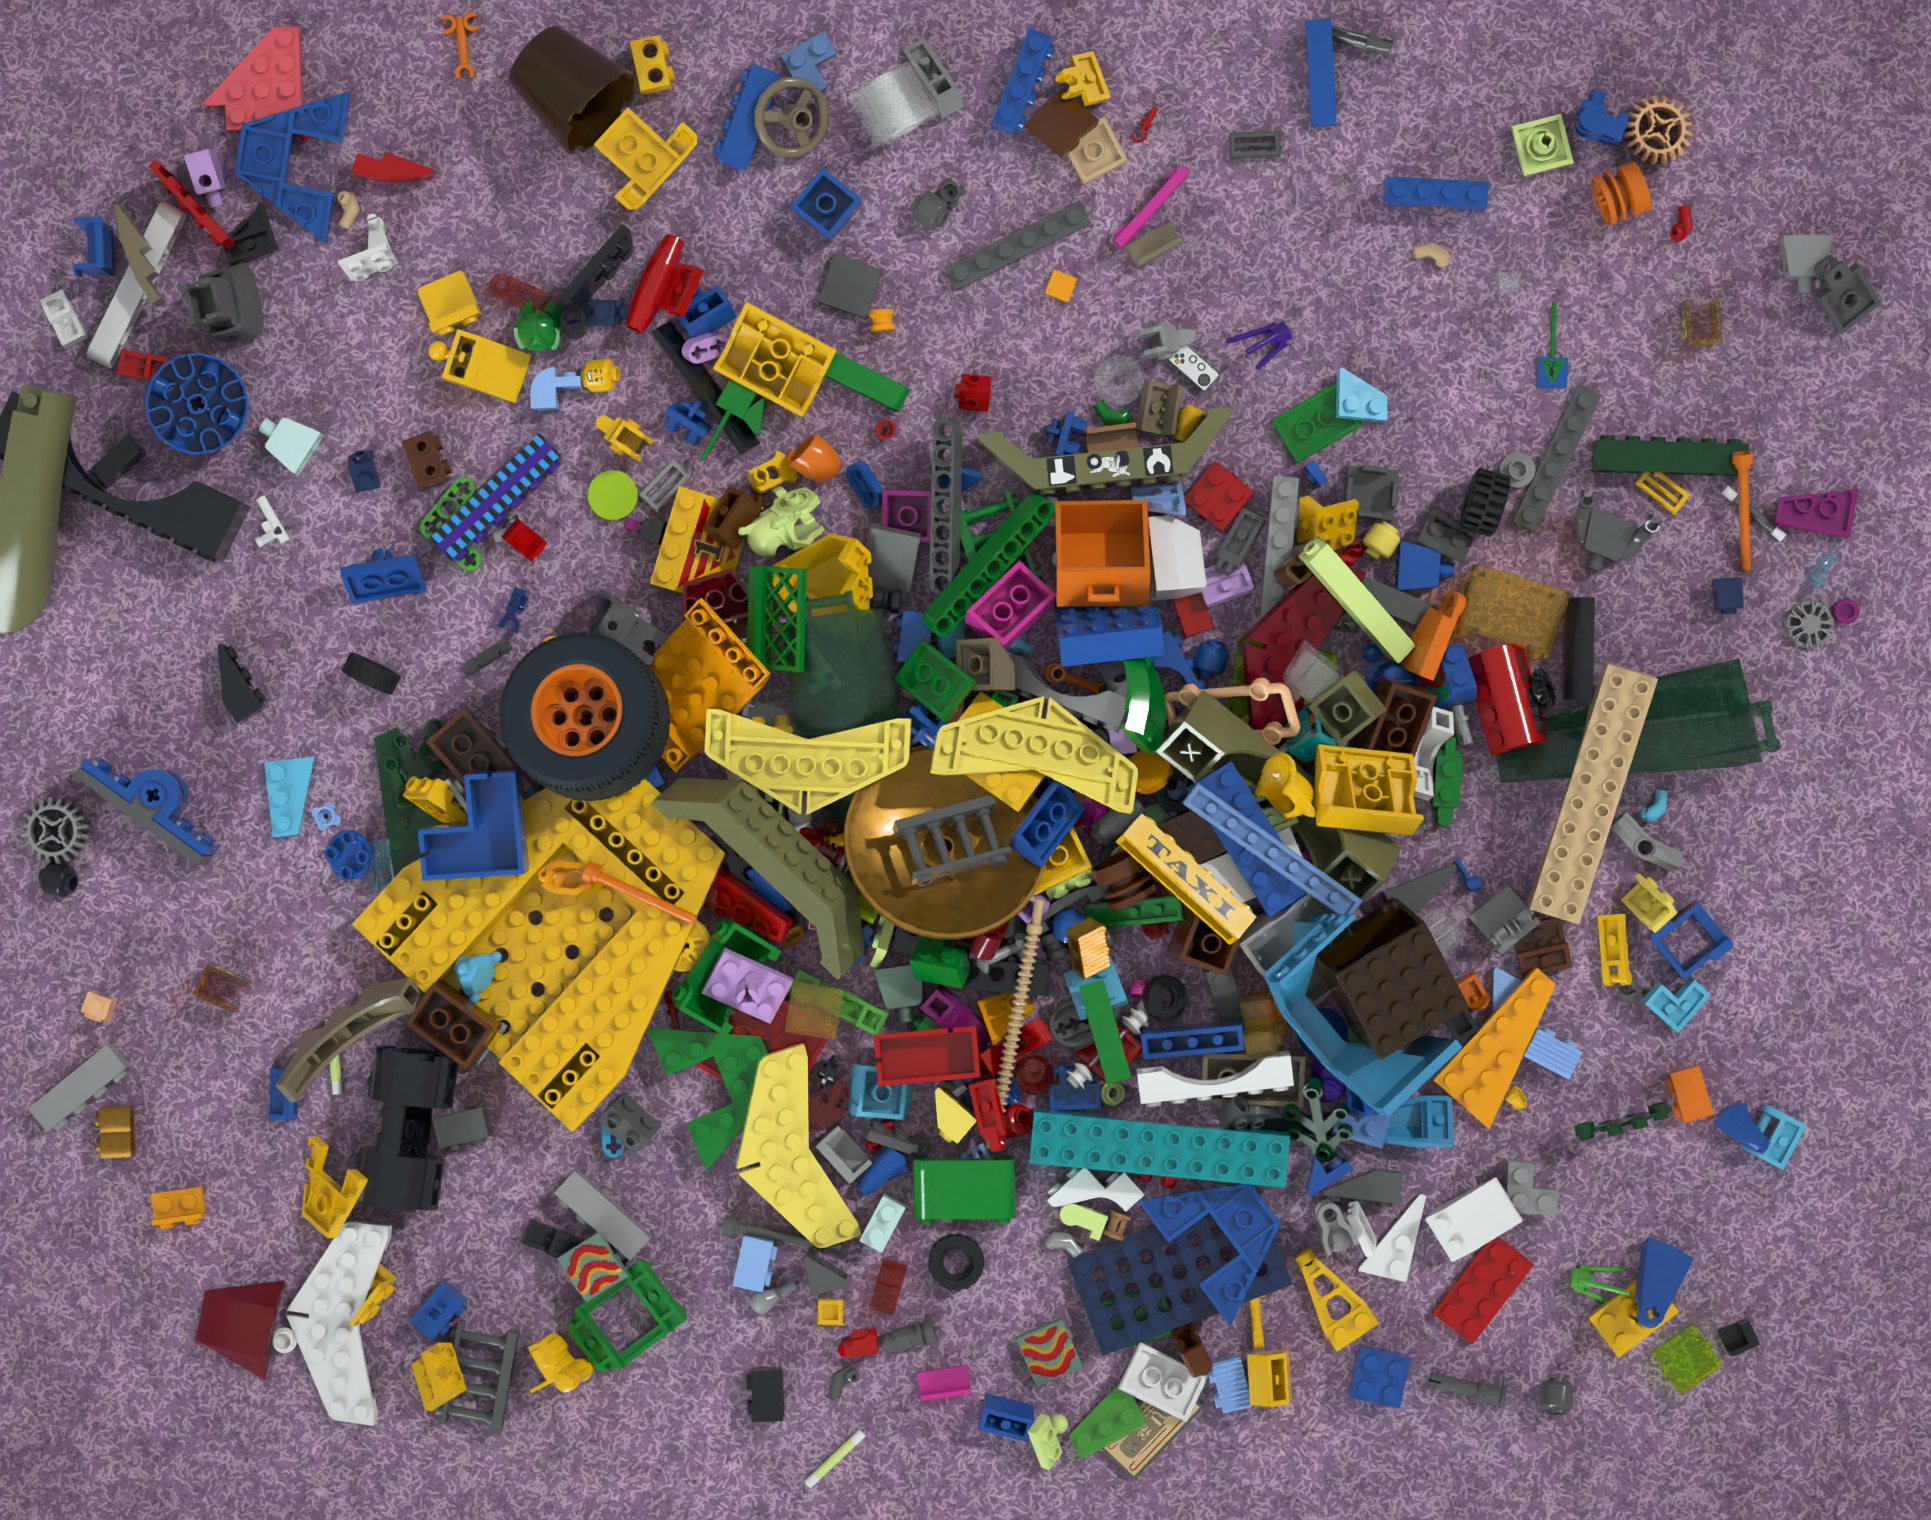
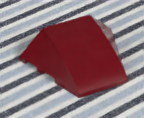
(725, 596)
(241, 1323)

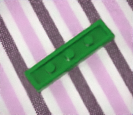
(1147, 911)
(1105, 1032)

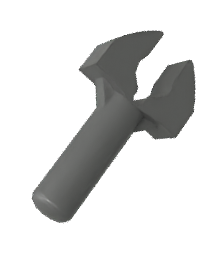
(1639, 992)

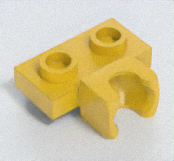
(1084, 79)

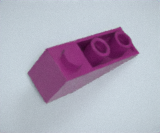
(952, 1012)

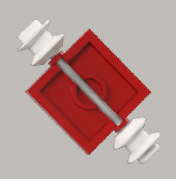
(1090, 1054)

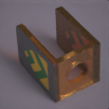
(200, 987)

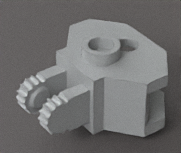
(1165, 340)

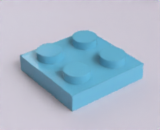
(1112, 983)

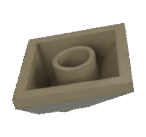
(986, 663)

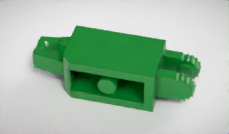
(1446, 782)

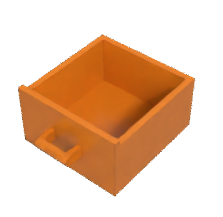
(1102, 553)

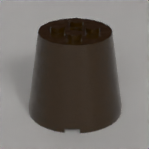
(571, 87)

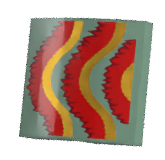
(593, 1267)
(1049, 1352)

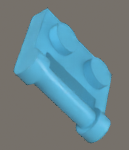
(1782, 1139)

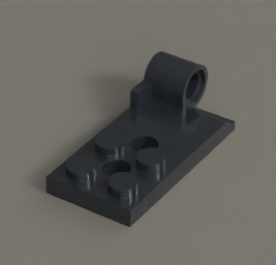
(598, 270)

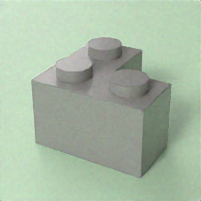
(1522, 1193)

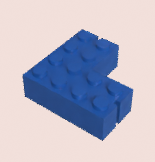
(1096, 636)
(490, 841)

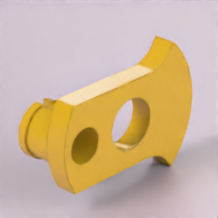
(759, 476)

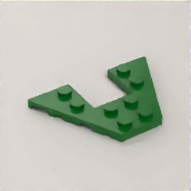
(737, 1062)

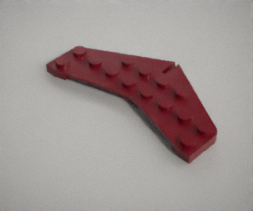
(1301, 615)

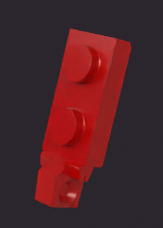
(989, 1113)

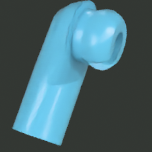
(1657, 809)

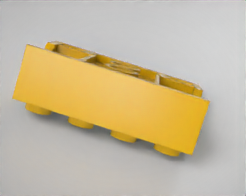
(775, 359)
(1365, 790)

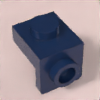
(363, 471)

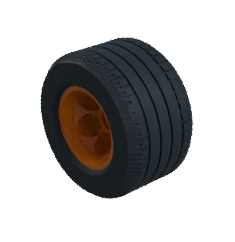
(540, 693)

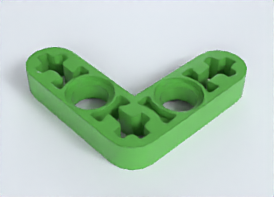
(437, 508)

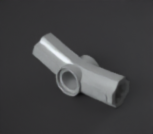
(1658, 853)

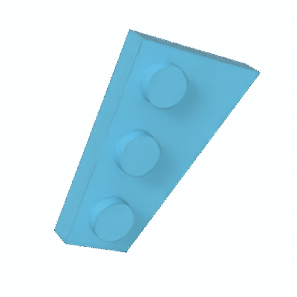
(287, 793)

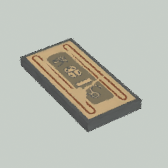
(1141, 1447)

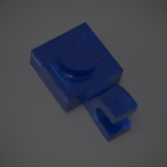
(516, 604)

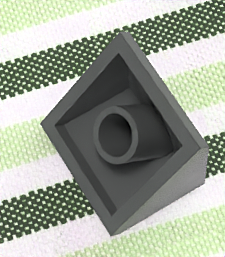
(823, 1275)

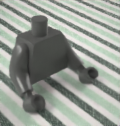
(1607, 535)

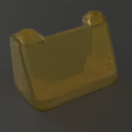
(1511, 610)

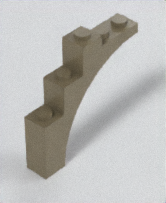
(346, 1025)

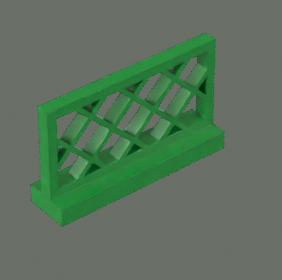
(762, 617)

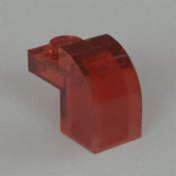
(826, 1113)

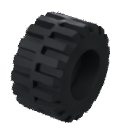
(1485, 502)

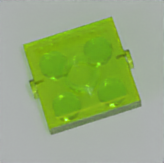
(1686, 1358)

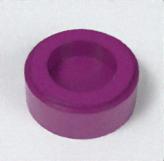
(1845, 611)

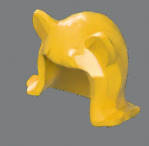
(1285, 787)

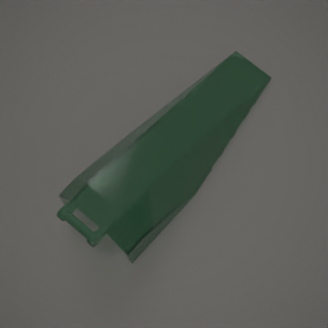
(1692, 724)

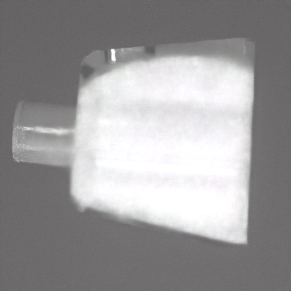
(1311, 673)
(1445, 926)

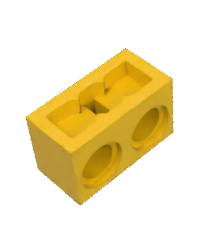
(646, 66)

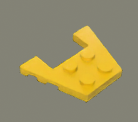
(324, 1200)

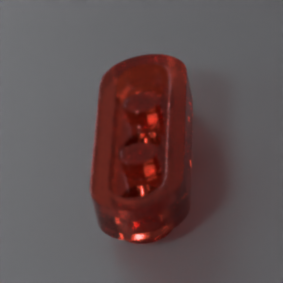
(513, 290)

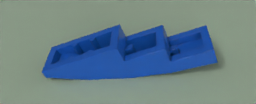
(1320, 72)

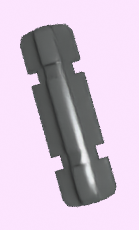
(488, 656)

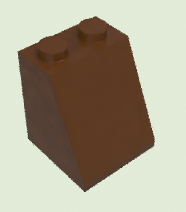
(1201, 945)

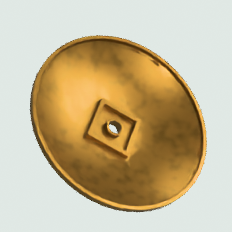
(950, 905)

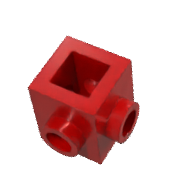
(973, 392)

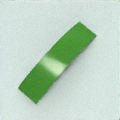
(852, 1007)

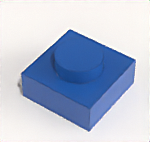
(1314, 474)

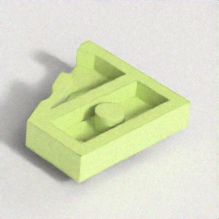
(881, 942)

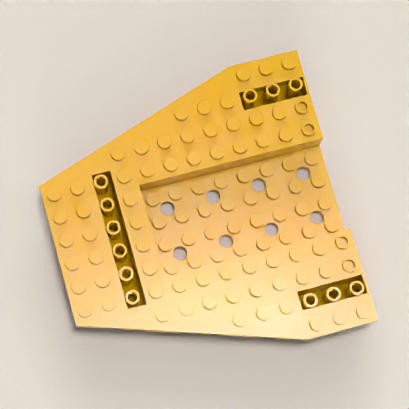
(594, 1008)

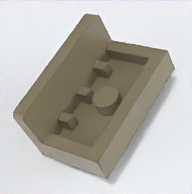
(1159, 408)

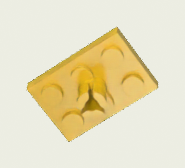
(1618, 1321)

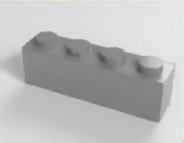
(79, 1087)
(602, 1214)

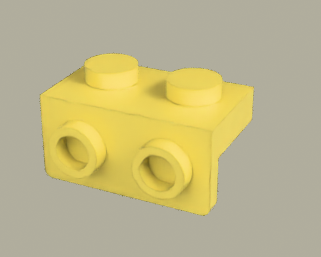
(1649, 903)

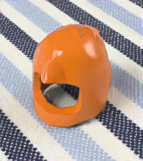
(815, 459)

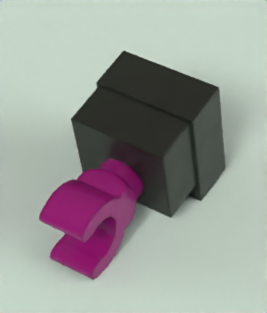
(650, 530)

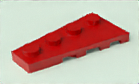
(188, 202)
(737, 901)

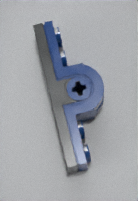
(140, 802)

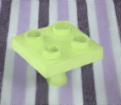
(1542, 145)

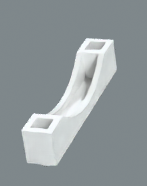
(1161, 1085)

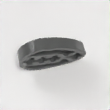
(1073, 1039)

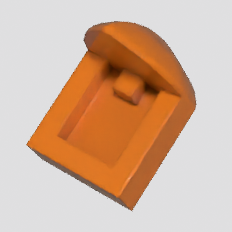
(1473, 991)

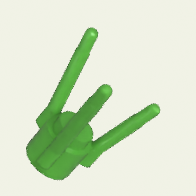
(1582, 1279)

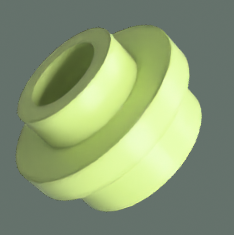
(1118, 1096)

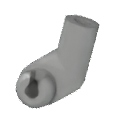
(1063, 1240)

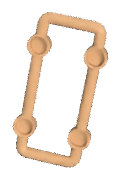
(1258, 690)

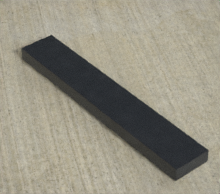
(704, 387)

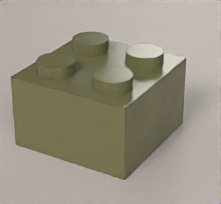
(1347, 708)

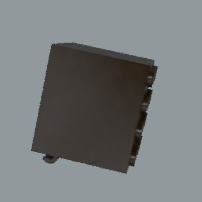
(1390, 978)

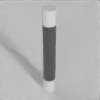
(1756, 515)

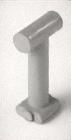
(1004, 952)

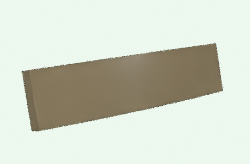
(135, 248)

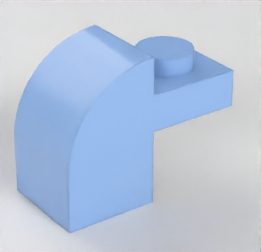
(546, 386)

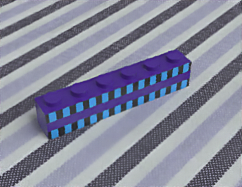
(496, 498)

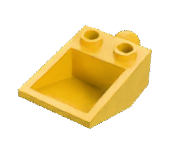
(487, 368)

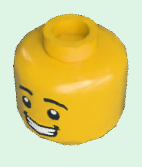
(600, 375)

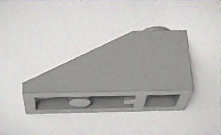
(935, 77)

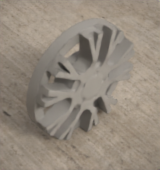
(1809, 624)

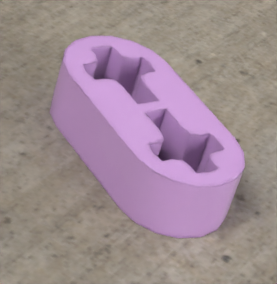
(704, 342)

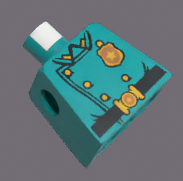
(1308, 738)

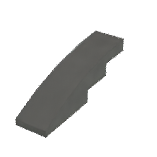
(1397, 603)

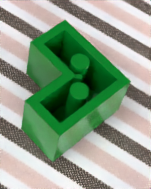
(940, 962)

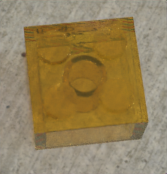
(814, 1009)

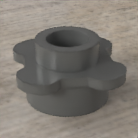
(949, 185)

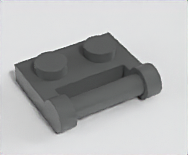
(1444, 539)

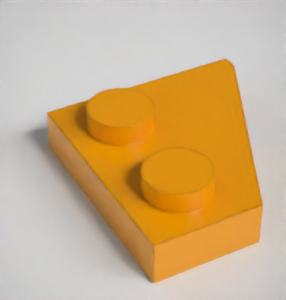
(996, 1013)

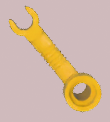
(1257, 1332)

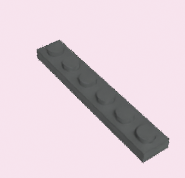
(1017, 245)
(1556, 458)

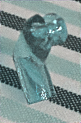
(1820, 567)

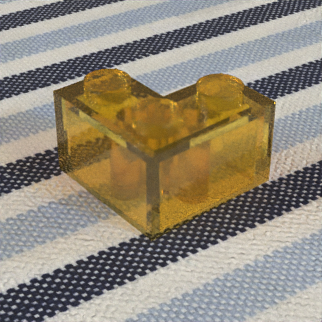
(1262, 1029)

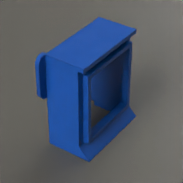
(99, 248)
(1714, 952)

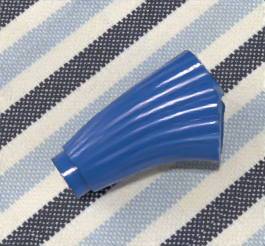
(1738, 1124)
(884, 1167)

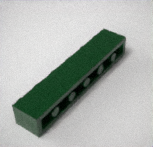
(1671, 458)

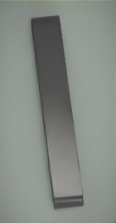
(939, 494)

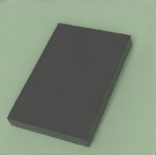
(892, 558)

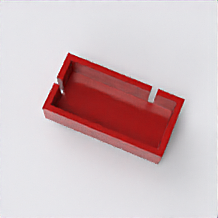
(927, 1055)

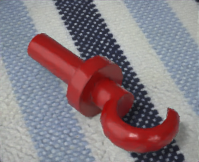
(1146, 123)
(672, 1010)

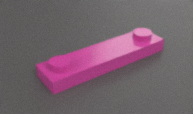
(1174, 180)

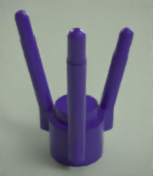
(1277, 335)

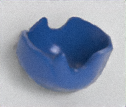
(1063, 920)

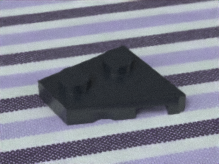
(252, 238)

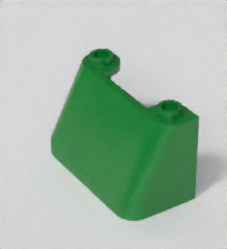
(689, 995)
(964, 1188)

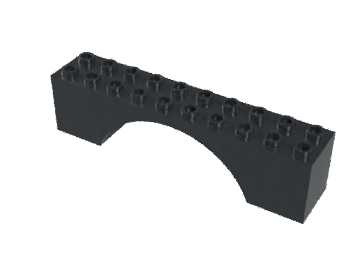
(193, 517)

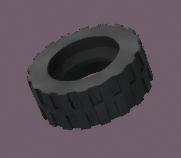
(371, 673)
(962, 1280)

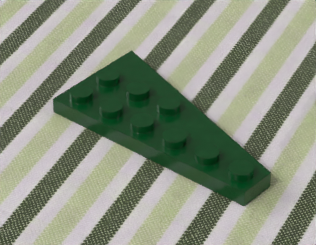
(400, 825)

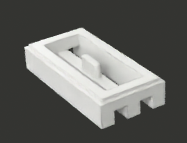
(1362, 1228)

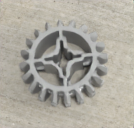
(47, 823)

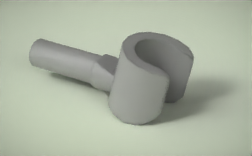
(956, 1090)

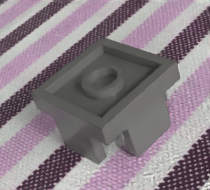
(1374, 490)

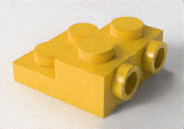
(435, 799)
(438, 1375)

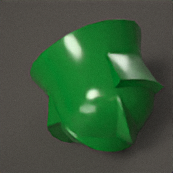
(537, 329)

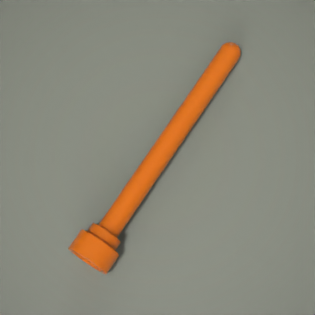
(1742, 462)
(594, 874)

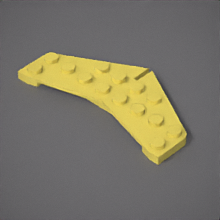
(1055, 746)
(790, 764)
(779, 1140)

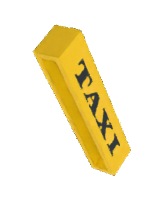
(1186, 878)

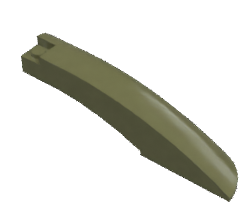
(31, 502)

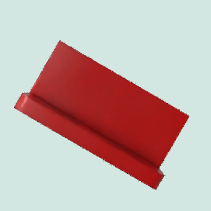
(1192, 614)

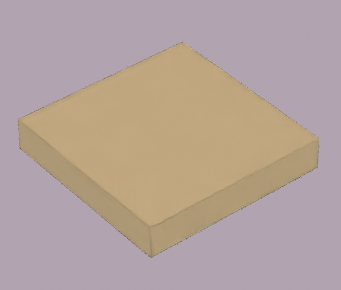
(1097, 153)

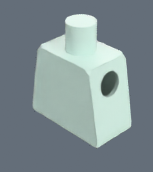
(291, 442)

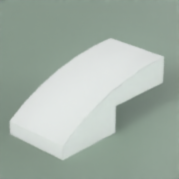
(63, 318)

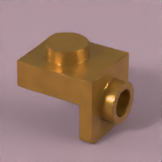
(795, 932)

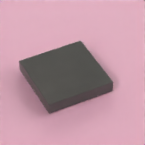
(850, 286)

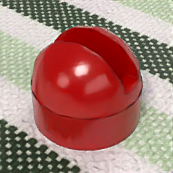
(889, 431)

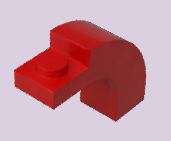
(1033, 1036)

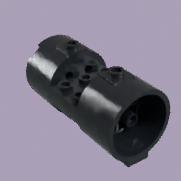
(399, 1167)

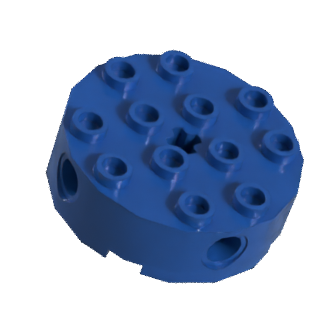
(221, 396)

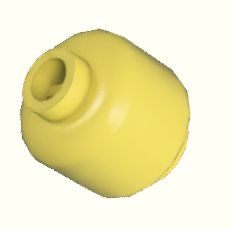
(1381, 540)

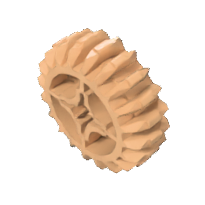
(1662, 140)

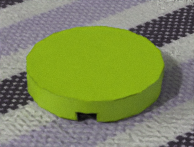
(613, 495)

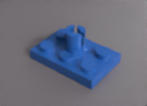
(383, 577)

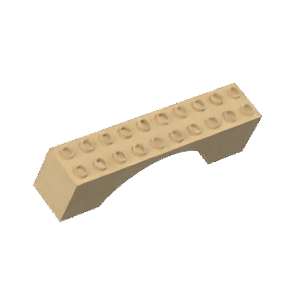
(1593, 792)

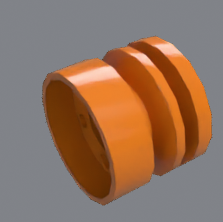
(1626, 191)

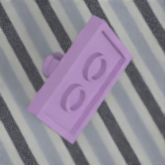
(747, 985)

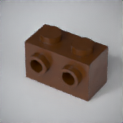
(426, 460)
(730, 518)

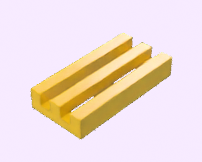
(1685, 495)

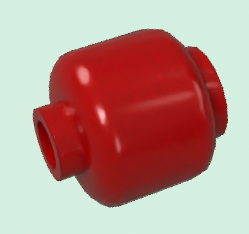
(1017, 1120)

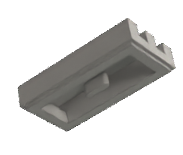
(650, 501)

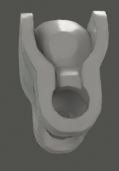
(1334, 1231)

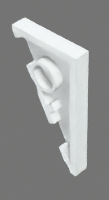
(1396, 1249)

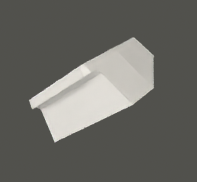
(1174, 559)

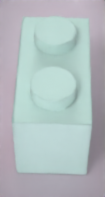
(882, 1222)

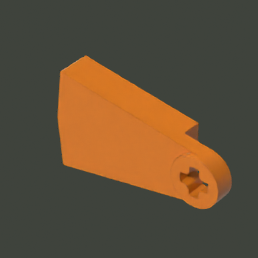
(1433, 636)

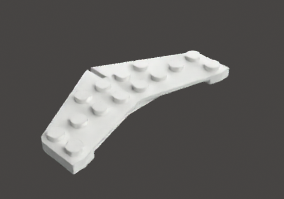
(332, 1299)

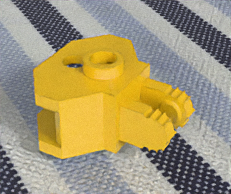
(622, 435)

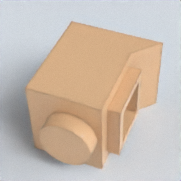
(98, 1007)

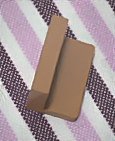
(1111, 437)

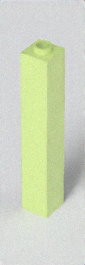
(1356, 600)

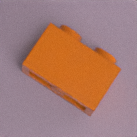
(1688, 1093)

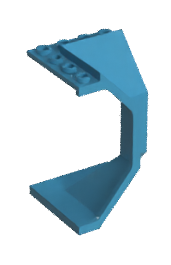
(1378, 1082)

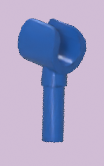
(1472, 883)

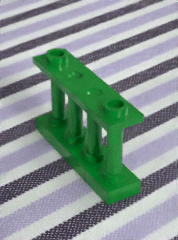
(972, 542)

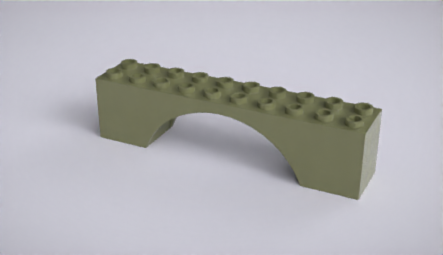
(1211, 735)

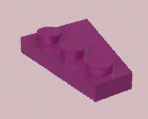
(1819, 513)

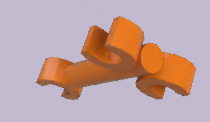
(460, 25)

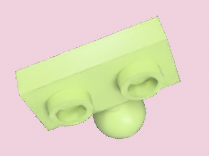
(1044, 1438)

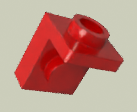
(524, 540)

